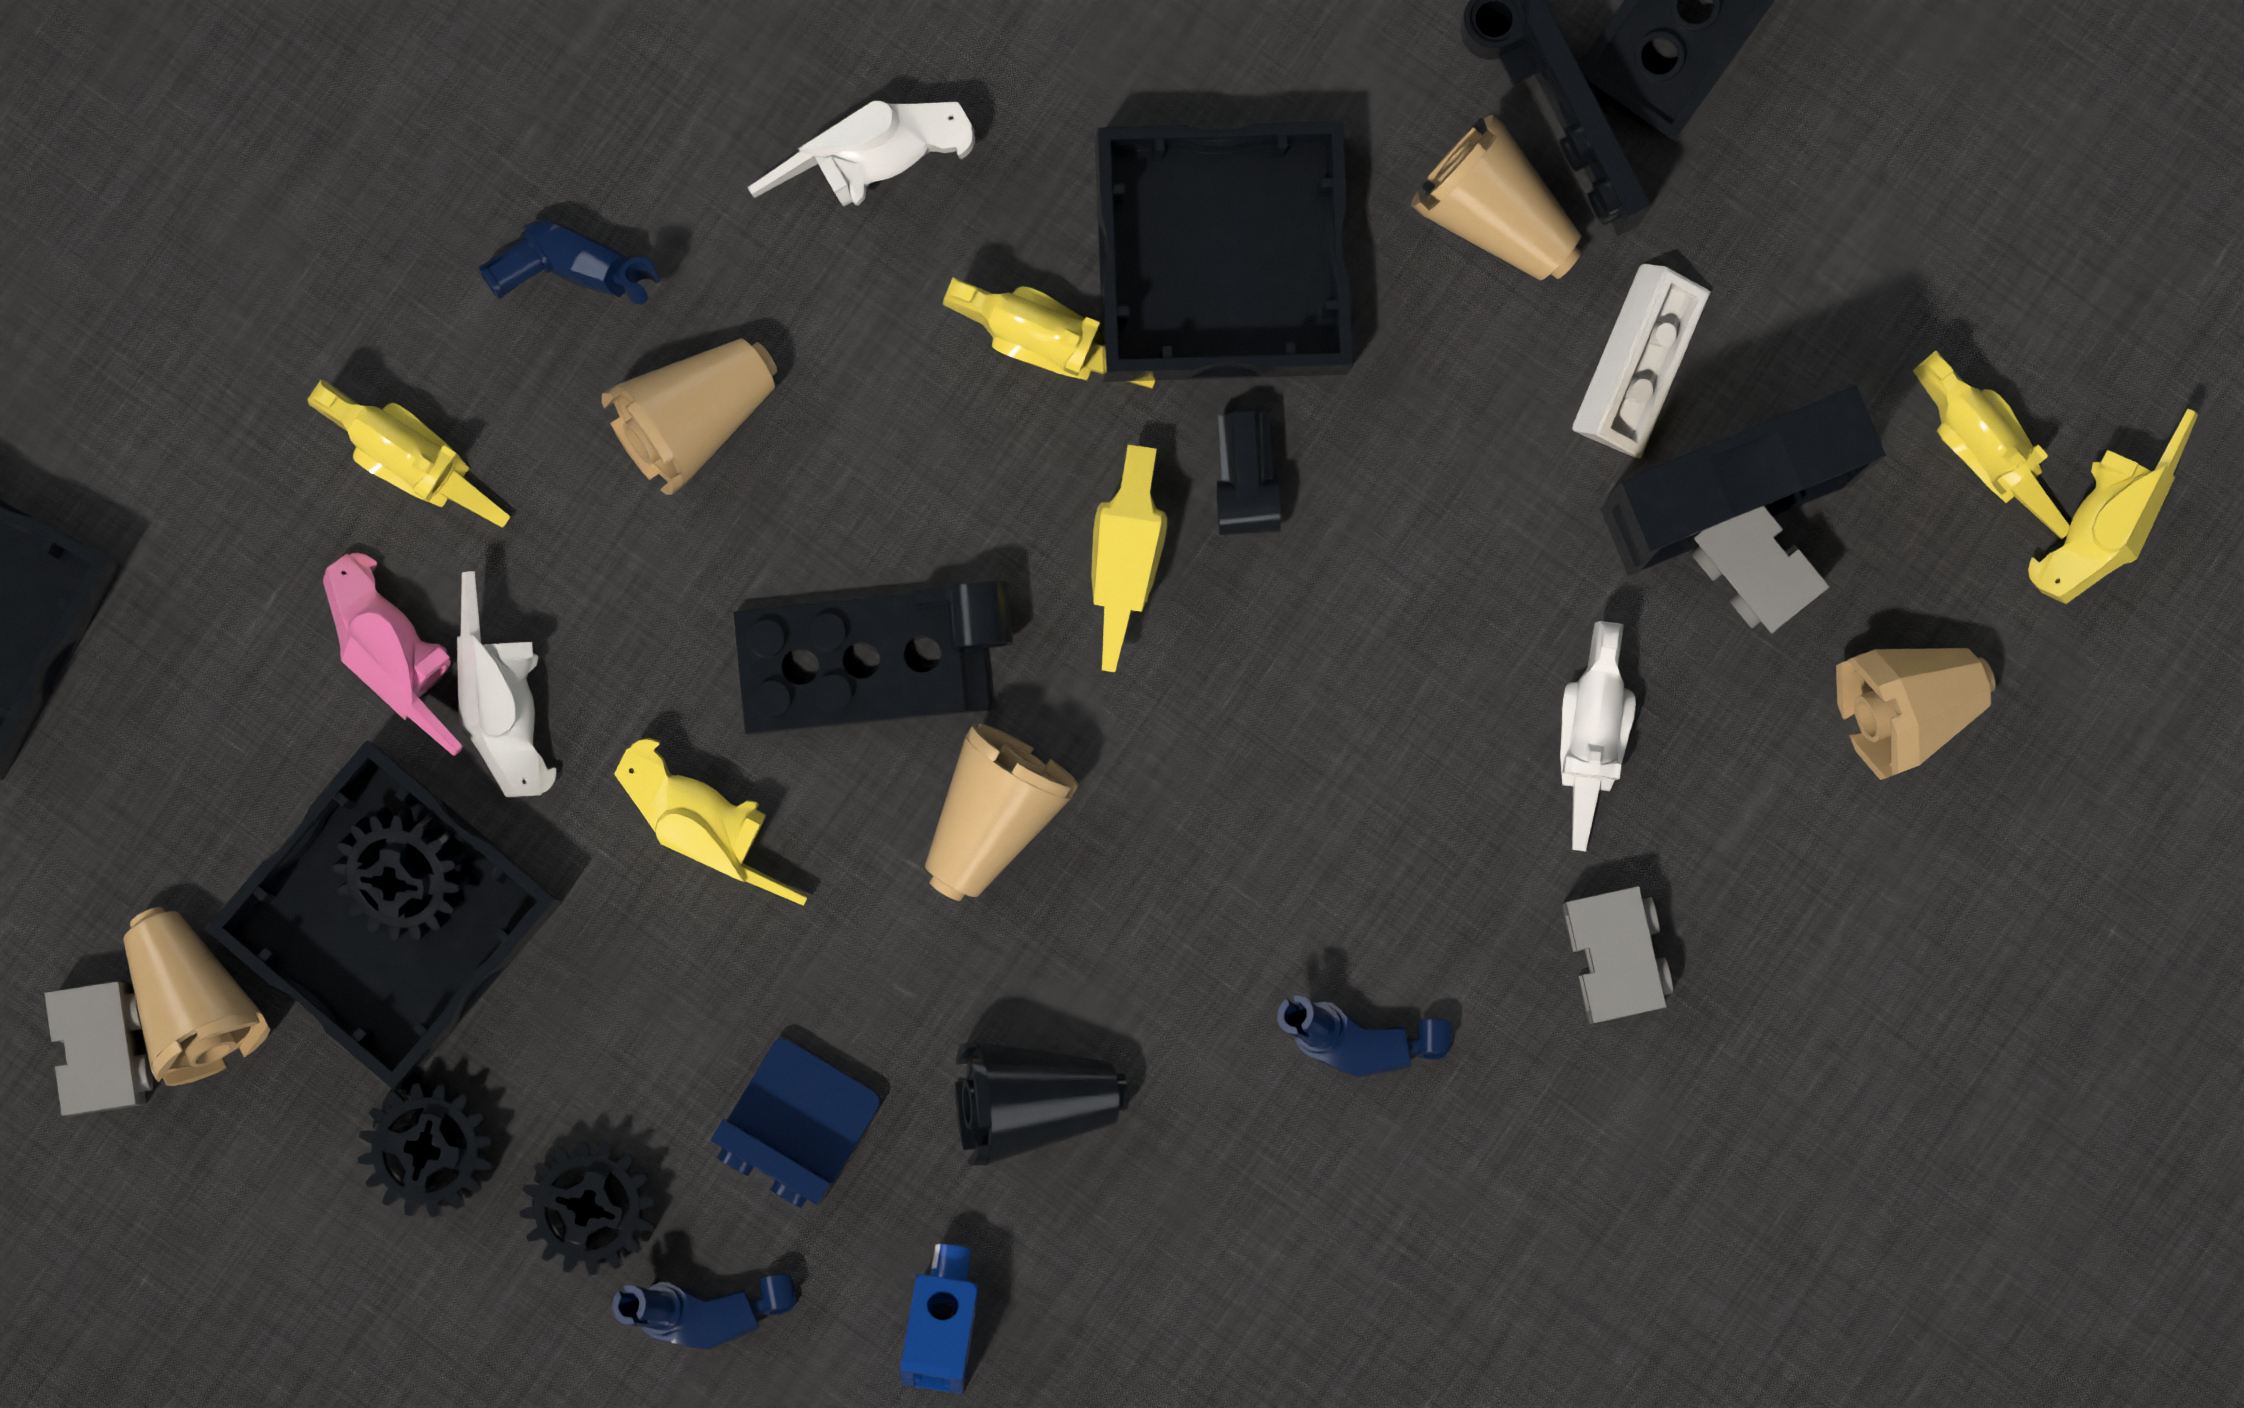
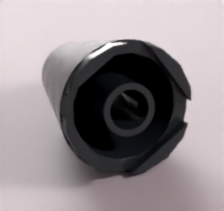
(1031, 1099)

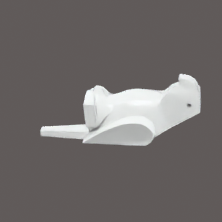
(876, 146)
(497, 703)
(1595, 728)

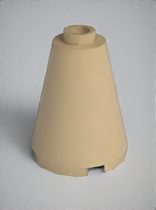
(1500, 204)
(689, 409)
(992, 810)
(187, 1000)

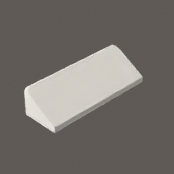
(1641, 359)

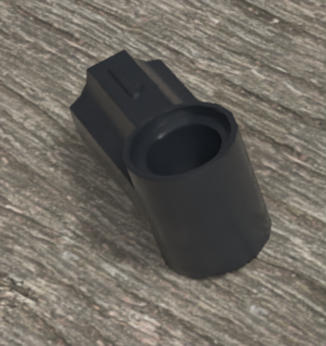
(1247, 490)

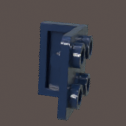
(796, 1123)

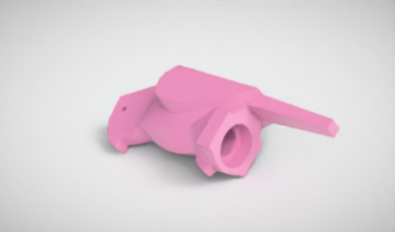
(383, 645)

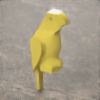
(1034, 328)
(1989, 440)
(404, 452)
(2111, 520)
(1126, 550)
(696, 817)

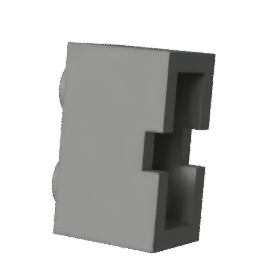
(1768, 579)
(1619, 954)
(100, 1048)

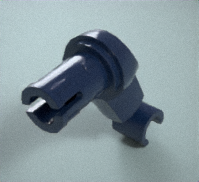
(570, 257)
(1342, 1043)
(687, 1319)

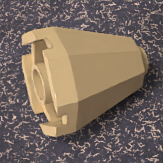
(1910, 702)

